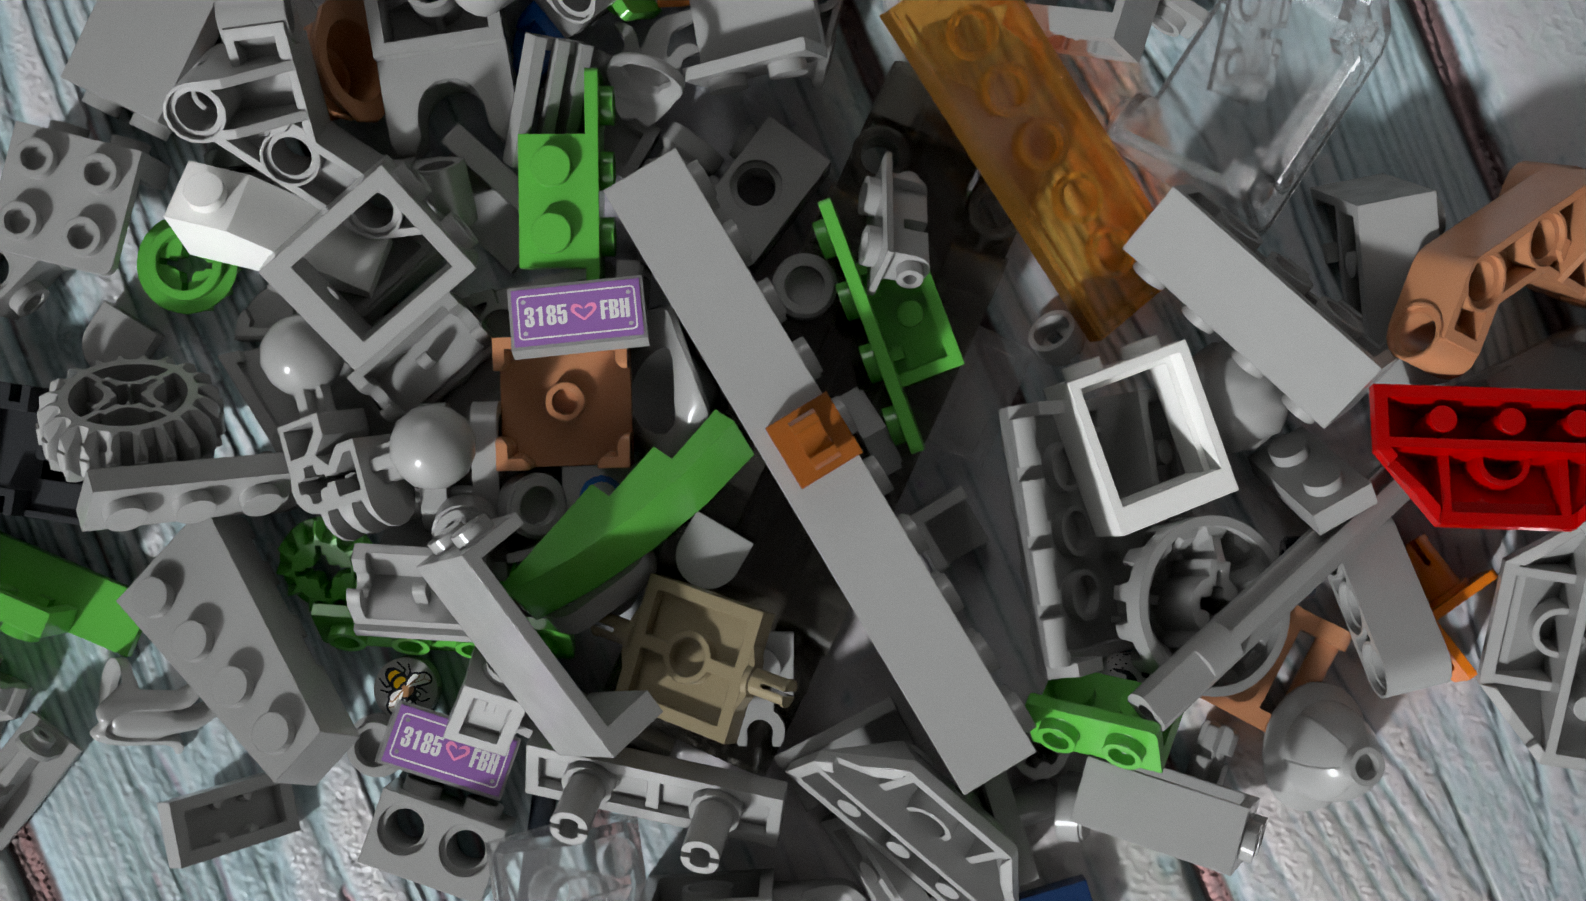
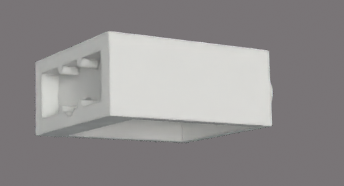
(1189, 420)

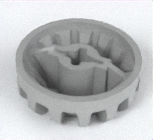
(1210, 567)

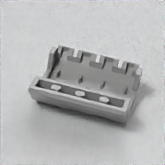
(1063, 563)

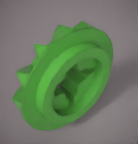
(169, 286)
(303, 549)

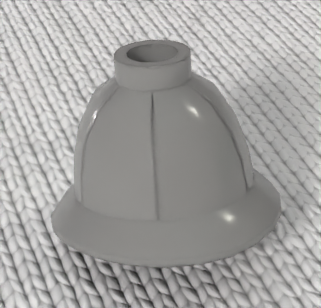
(1320, 748)

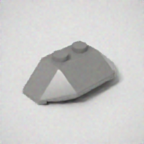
(1538, 647)
(915, 818)

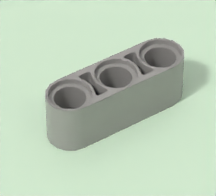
(1390, 616)

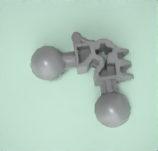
(426, 449)

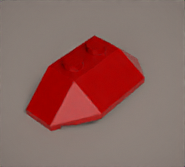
(1485, 453)

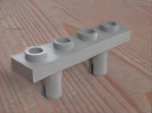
(661, 789)

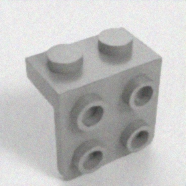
(72, 195)

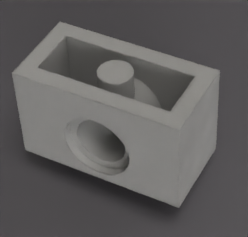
(788, 165)

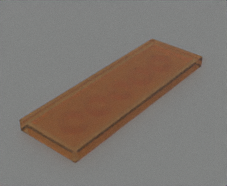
(1033, 147)

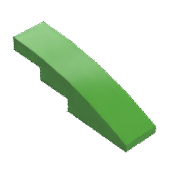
(611, 532)

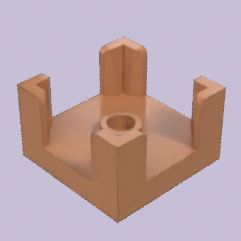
(564, 409)

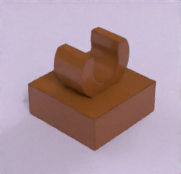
(813, 440)

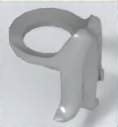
(646, 77)
(144, 716)

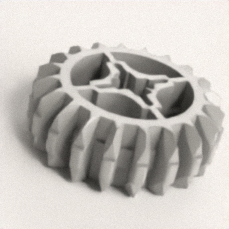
(129, 416)

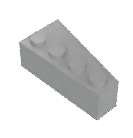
(1258, 305)
(235, 643)

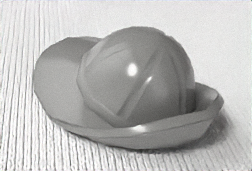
(669, 386)

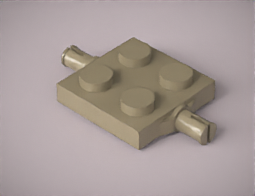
(696, 656)

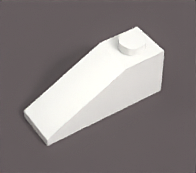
(246, 219)

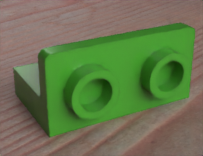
(1097, 720)

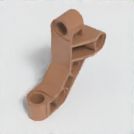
(1458, 280)

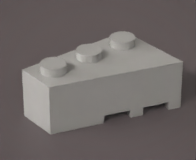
(1376, 235)

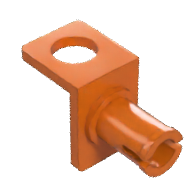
(1444, 593)

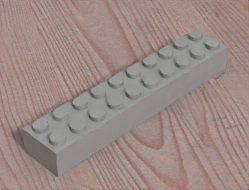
(845, 513)

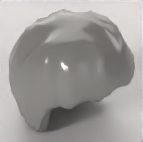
(1242, 406)

